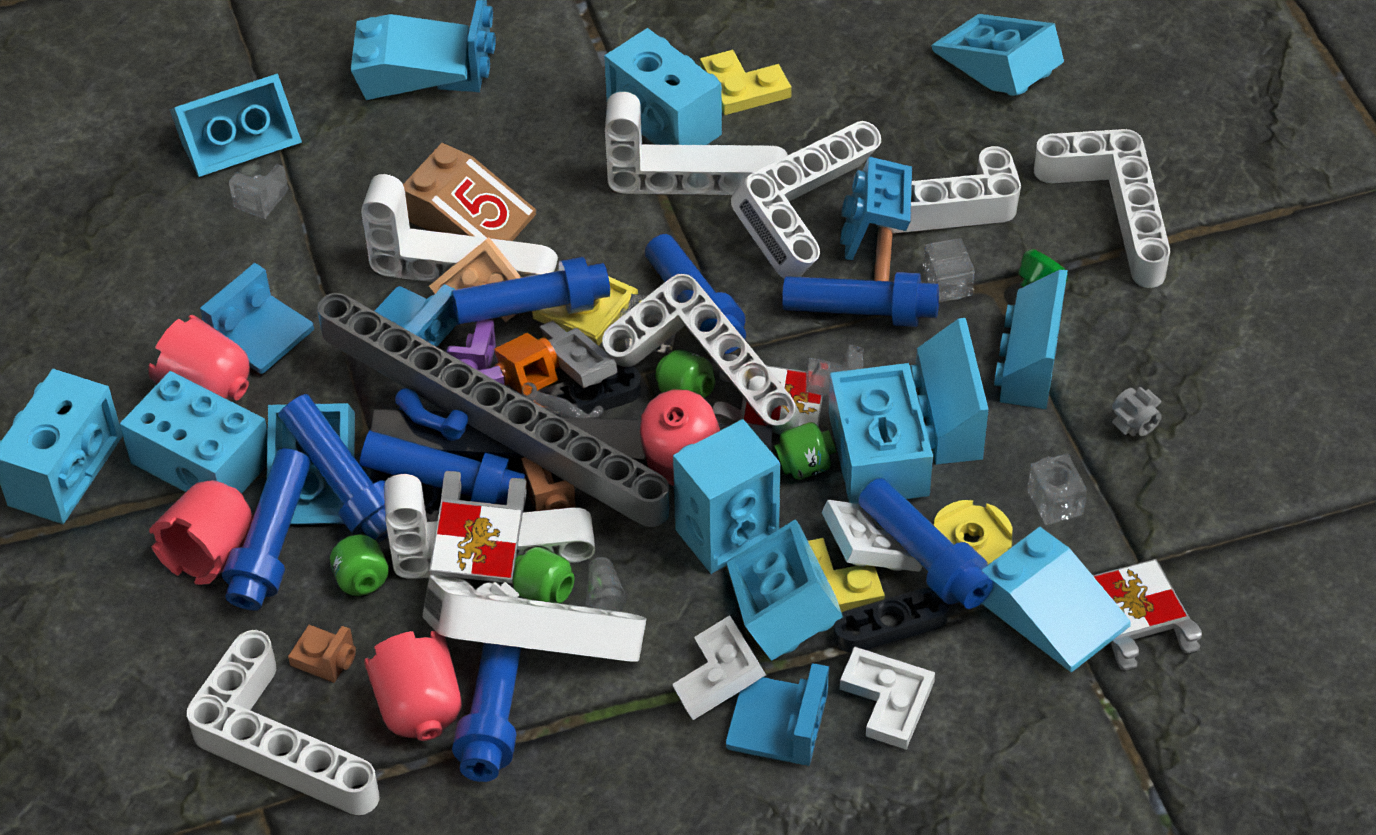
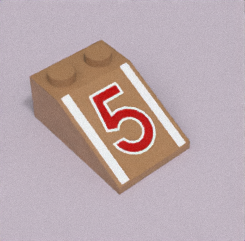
(463, 197)

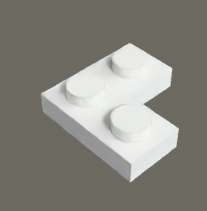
(861, 540)
(727, 672)
(896, 687)

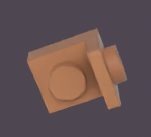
(543, 491)
(323, 652)

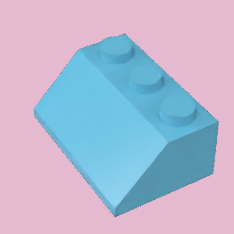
(236, 125)
(1032, 342)
(951, 395)

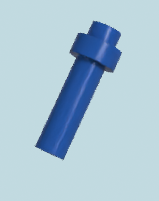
(670, 260)
(571, 286)
(902, 299)
(482, 480)
(361, 498)
(255, 568)
(952, 568)
(485, 737)

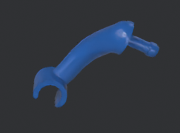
(450, 427)

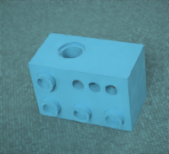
(675, 95)
(880, 430)
(195, 436)
(58, 445)
(726, 494)

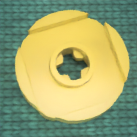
(987, 522)

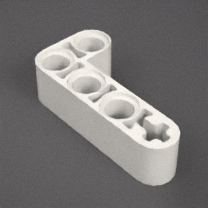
(967, 200)

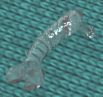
(556, 404)

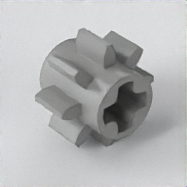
(1136, 411)

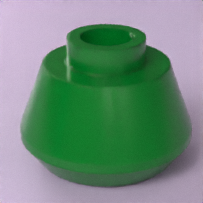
(1036, 266)

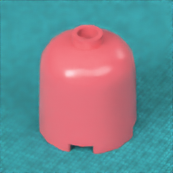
(202, 357)
(690, 422)
(202, 530)
(415, 685)

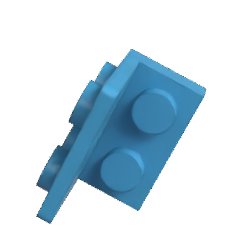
(480, 44)
(878, 197)
(427, 318)
(256, 319)
(780, 717)

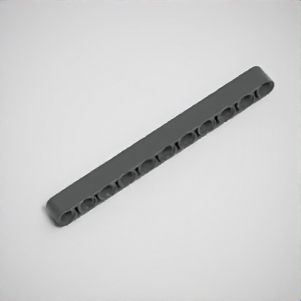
(496, 410)

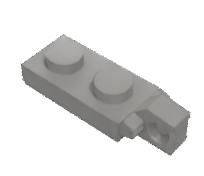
(579, 355)

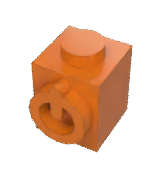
(527, 361)

